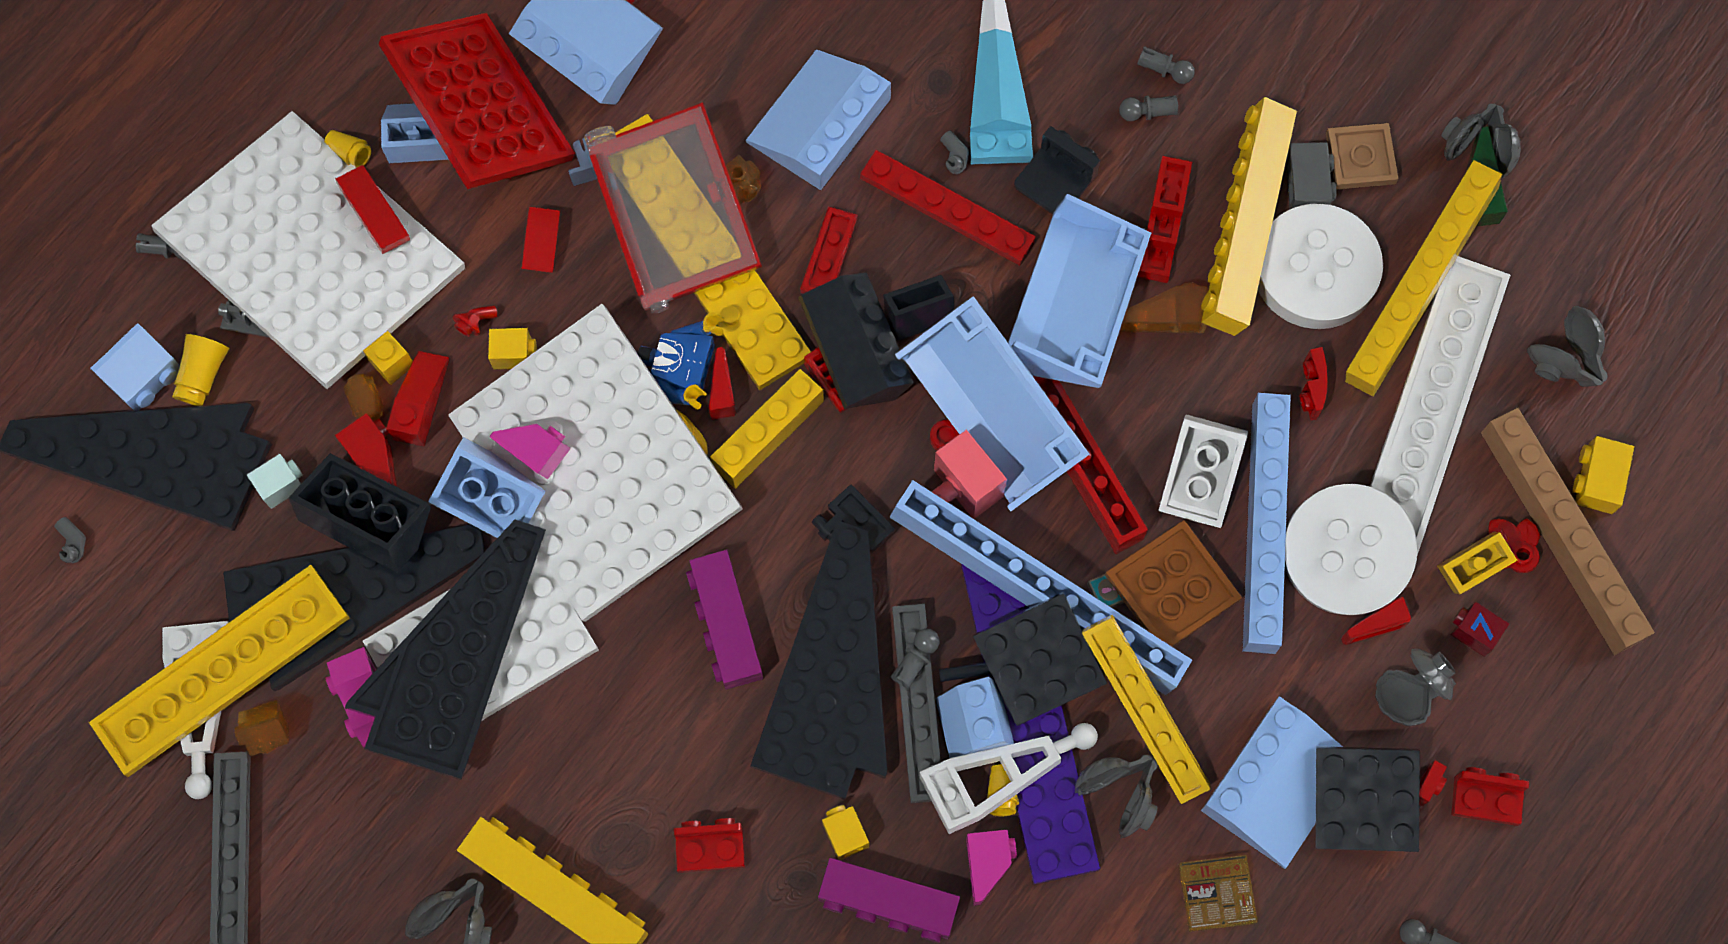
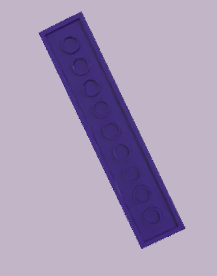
(1048, 810)

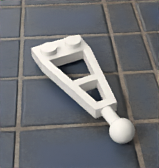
(176, 643)
(951, 796)

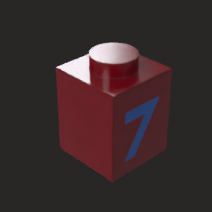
(1478, 628)

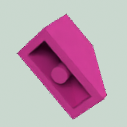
(534, 446)
(988, 860)

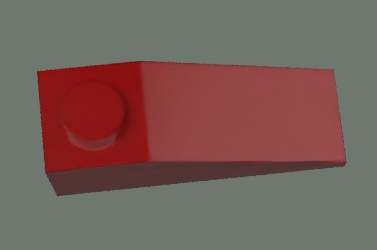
(417, 399)
(369, 448)

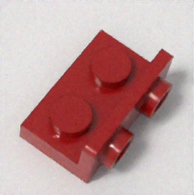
(1489, 796)
(709, 846)

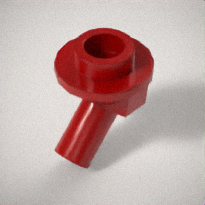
(468, 322)

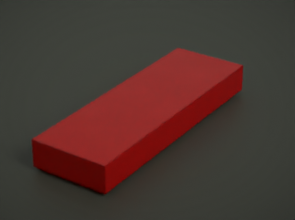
(372, 209)
(829, 248)

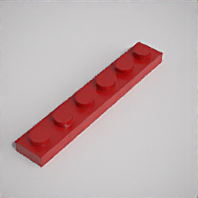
(947, 207)

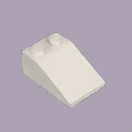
(1203, 471)

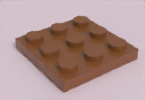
(1173, 585)

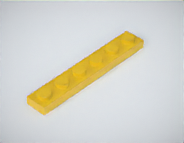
(1146, 709)

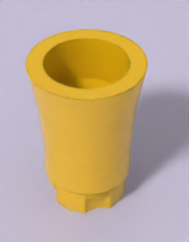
(198, 369)

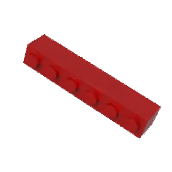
(1097, 480)

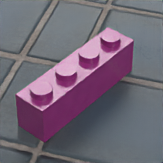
(726, 620)
(888, 899)

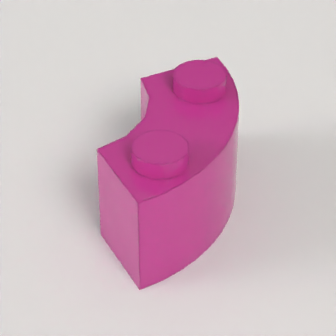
(345, 678)

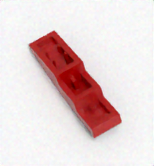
(1165, 218)

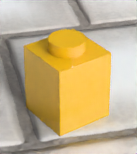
(509, 347)
(388, 357)
(845, 831)

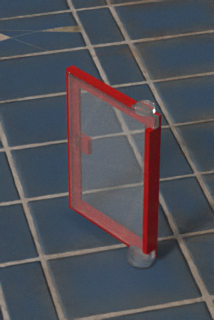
(672, 206)

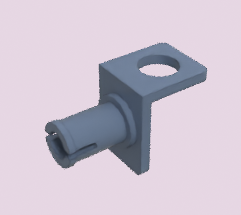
(586, 171)

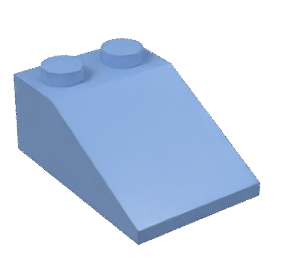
(485, 490)

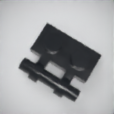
(855, 510)

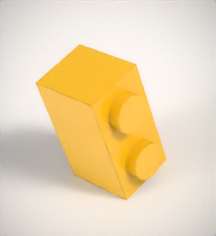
(1603, 474)
(1477, 562)

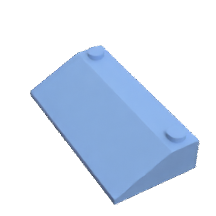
(1078, 294)
(995, 398)

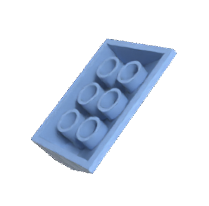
(589, 41)
(821, 116)
(1272, 784)

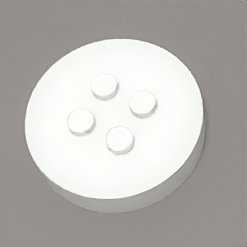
(1320, 266)
(1350, 549)

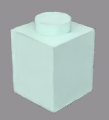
(276, 480)

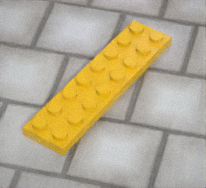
(218, 671)

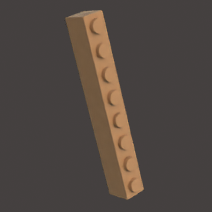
(1567, 532)

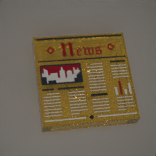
(1217, 893)

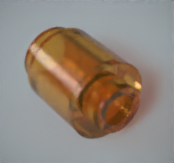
(363, 396)

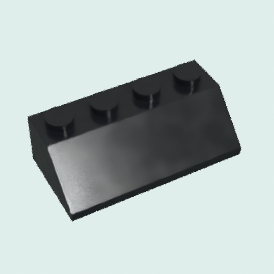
(856, 341)
(361, 512)

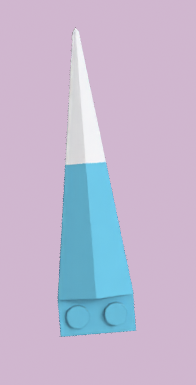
(999, 110)

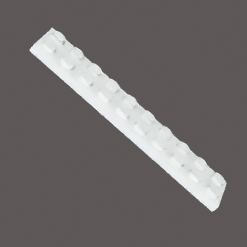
(1439, 389)

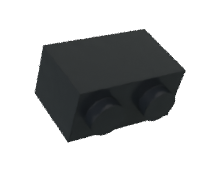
(918, 307)

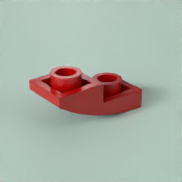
(540, 239)
(1315, 391)

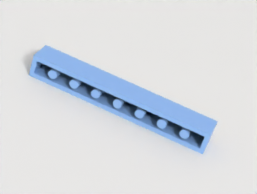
(1266, 524)

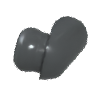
(958, 153)
(75, 541)

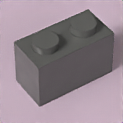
(1309, 174)

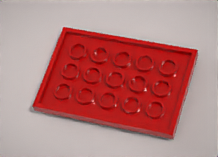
(476, 99)

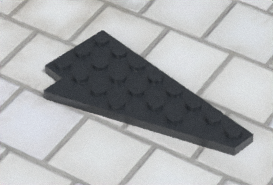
(167, 457)
(361, 586)
(442, 674)
(830, 692)

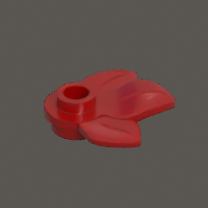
(1519, 539)

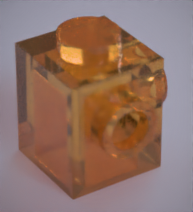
(745, 178)
(262, 728)

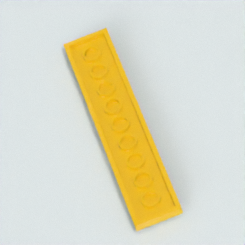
(752, 321)

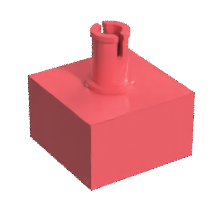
(968, 475)

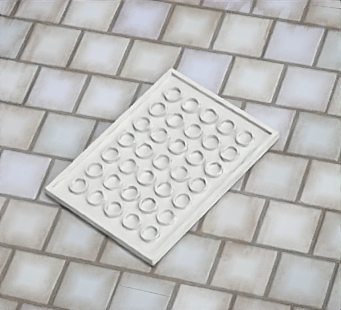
(297, 255)
(634, 475)

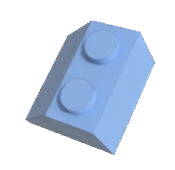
(137, 368)
(974, 718)

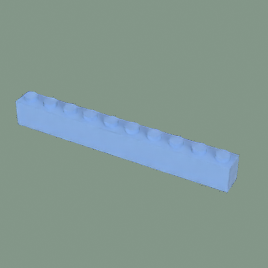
(1027, 577)

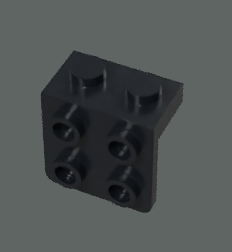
(1057, 170)

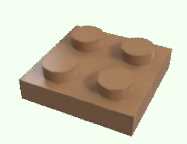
(1362, 156)

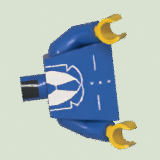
(683, 360)

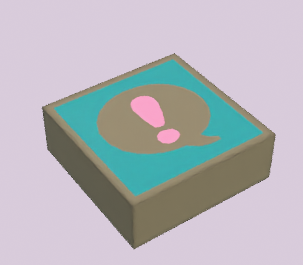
(1104, 591)

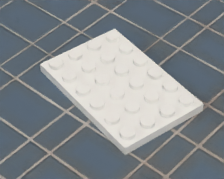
(542, 643)

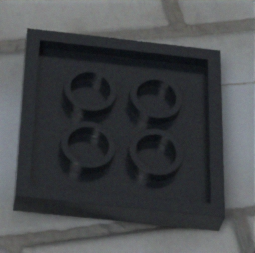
(1040, 659)
(1367, 798)

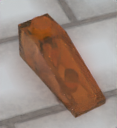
(1168, 312)

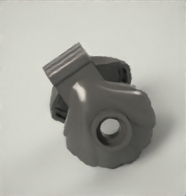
(1503, 136)
(1586, 338)
(1409, 697)
(1103, 772)
(437, 907)

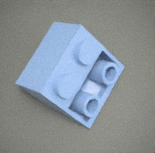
(408, 136)

